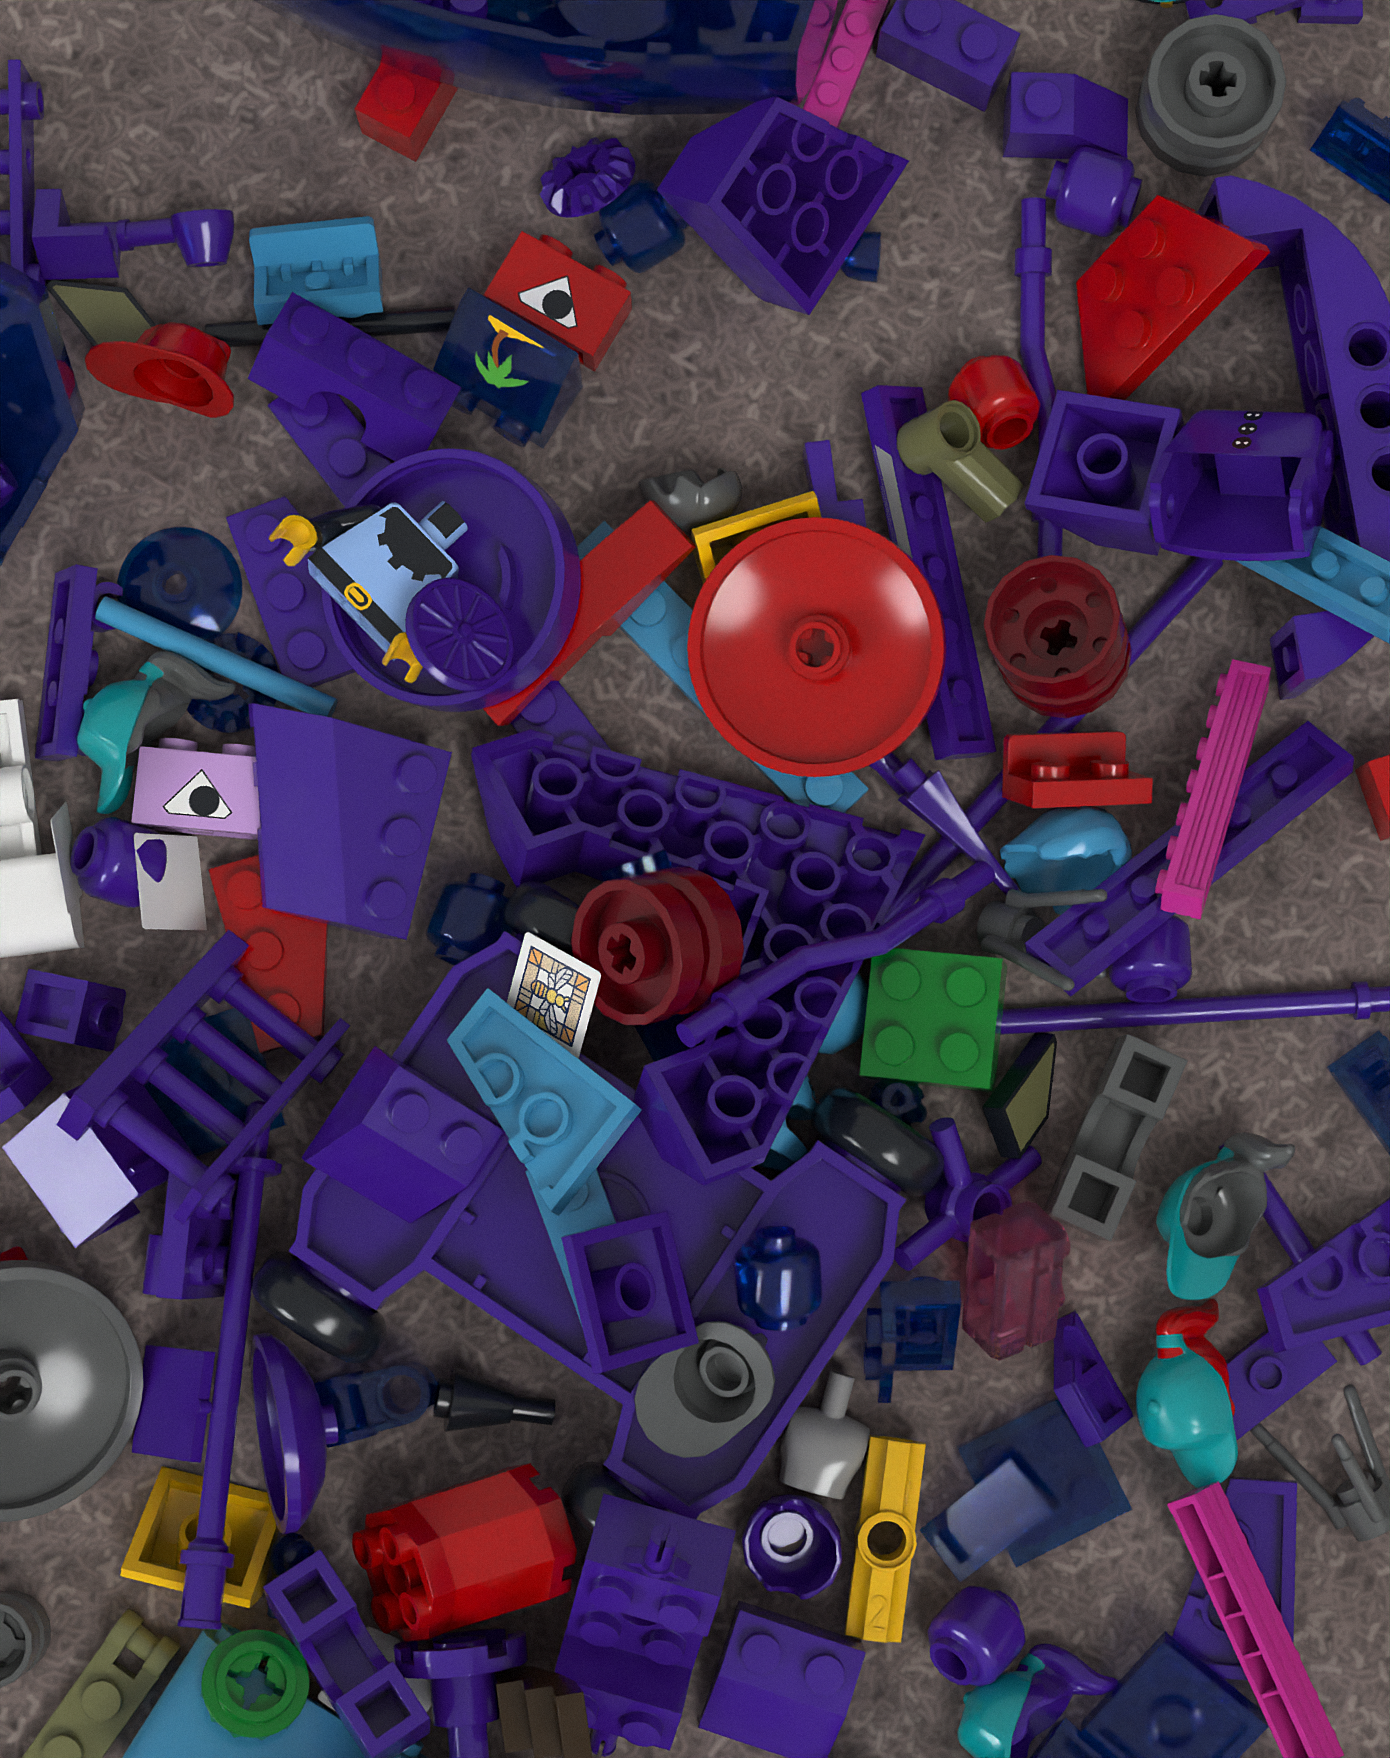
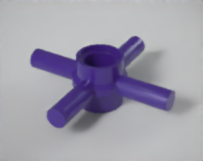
(961, 1195)

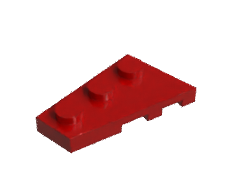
(284, 951)

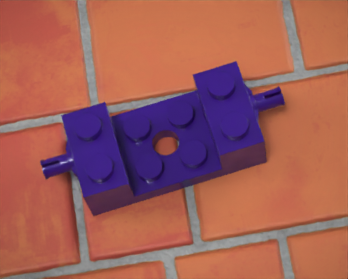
(641, 1619)

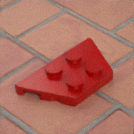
(1156, 291)

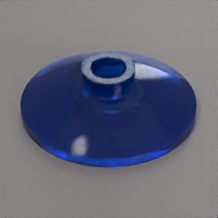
(211, 575)

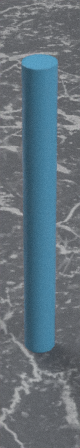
(215, 658)

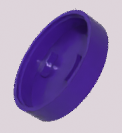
(512, 550)

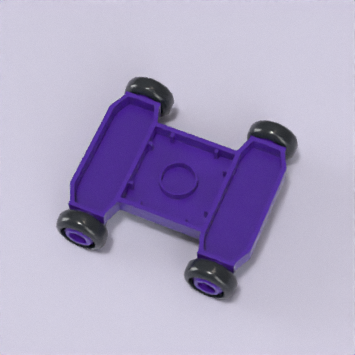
(500, 1256)

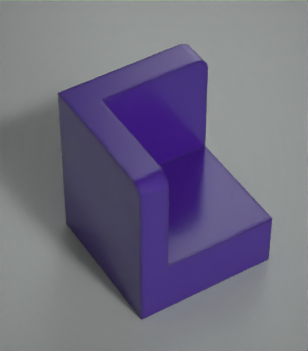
(70, 248)

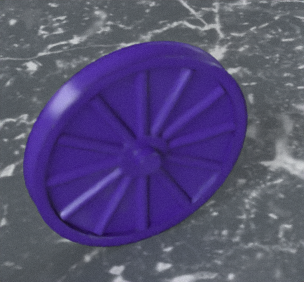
(459, 634)

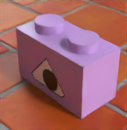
(197, 790)

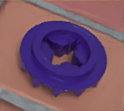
(576, 190)

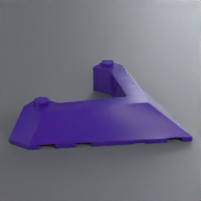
(789, 874)

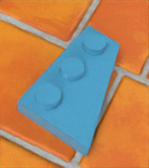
(546, 1099)

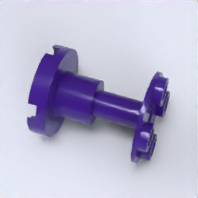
(463, 1681)

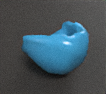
(1067, 851)

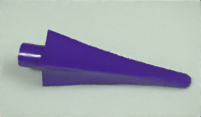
(936, 805)

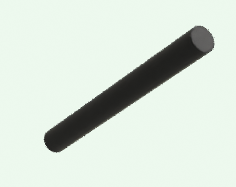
(374, 324)

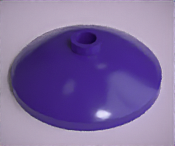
(290, 1431)

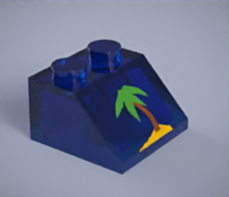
(508, 370)

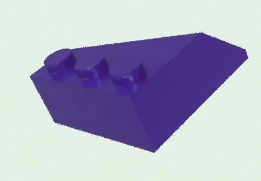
(343, 819)

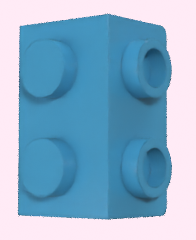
(323, 262)

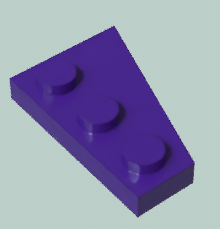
(1334, 1287)

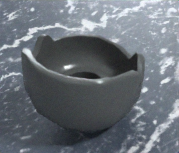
(691, 500)

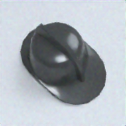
(705, 1392)

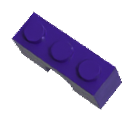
(319, 352)
(345, 1660)

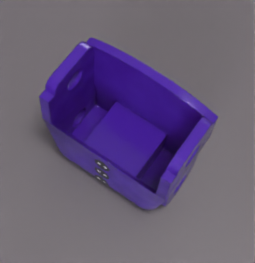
(1243, 485)

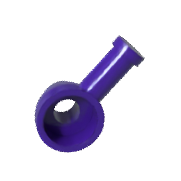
(200, 234)

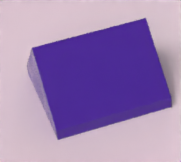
(629, 1291)

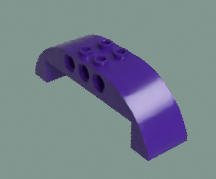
(1343, 371)

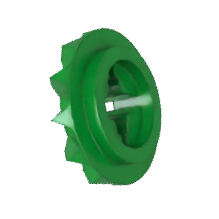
(284, 1672)

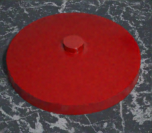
(816, 647)

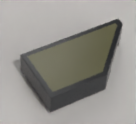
(101, 311)
(1023, 1097)

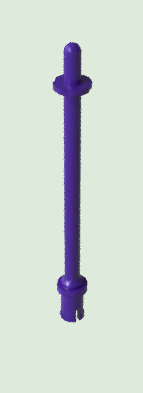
(208, 1553)

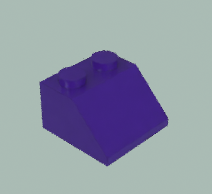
(1100, 467)
(401, 1139)
(782, 1684)

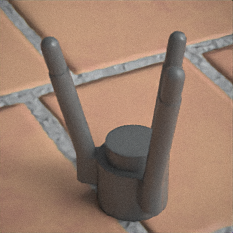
(1010, 924)
(1363, 1497)

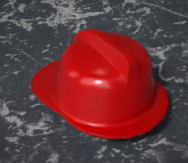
(168, 366)

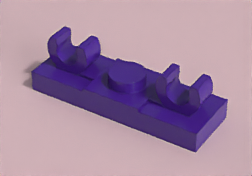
(70, 660)

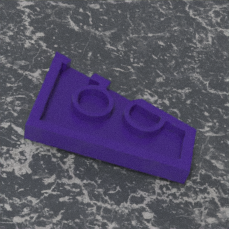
(286, 597)
(1268, 1520)

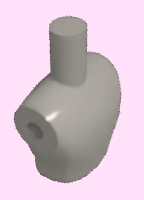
(823, 1445)

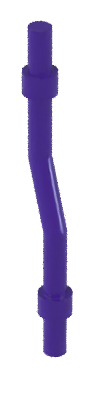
(1032, 265)
(740, 999)

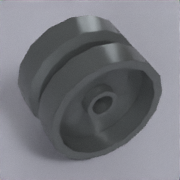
(1210, 95)

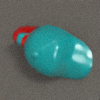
(1187, 1398)

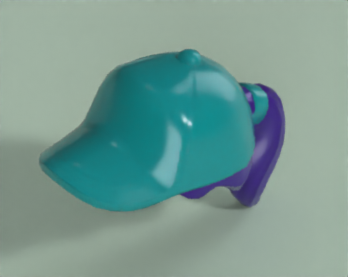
(1022, 1703)

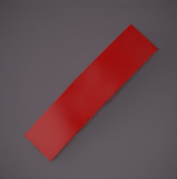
(613, 585)

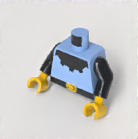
(376, 564)

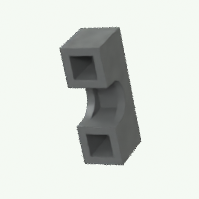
(1111, 1136)

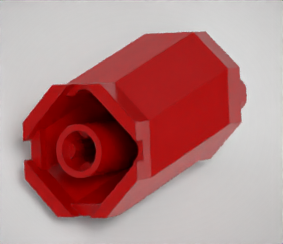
(465, 1553)

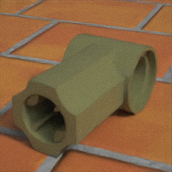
(950, 446)

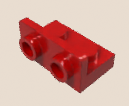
(1071, 770)

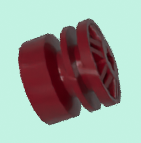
(1042, 609)

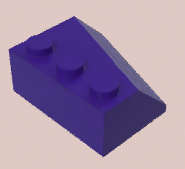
(780, 197)

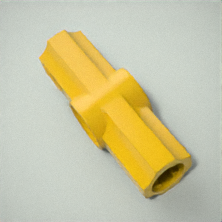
(879, 1580)

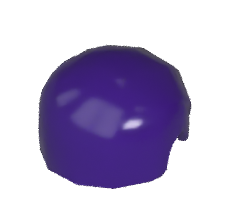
(783, 1522)

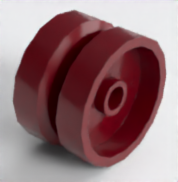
(658, 943)

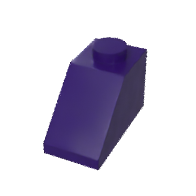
(1059, 113)

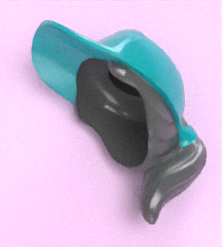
(135, 714)
(1214, 1211)

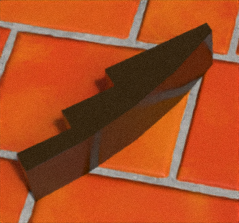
(542, 1713)

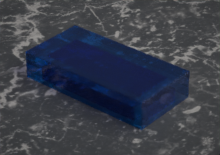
(990, 1516)

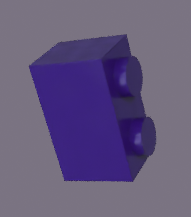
(948, 47)

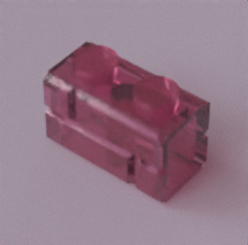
(1014, 1279)

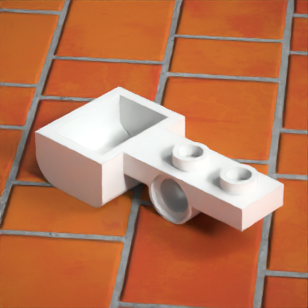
(30, 883)

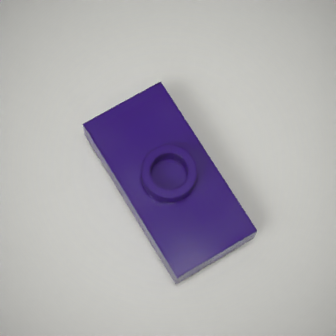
(1266, 1379)

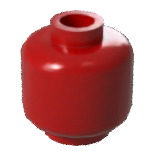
(998, 397)

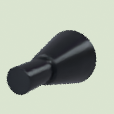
(475, 1402)

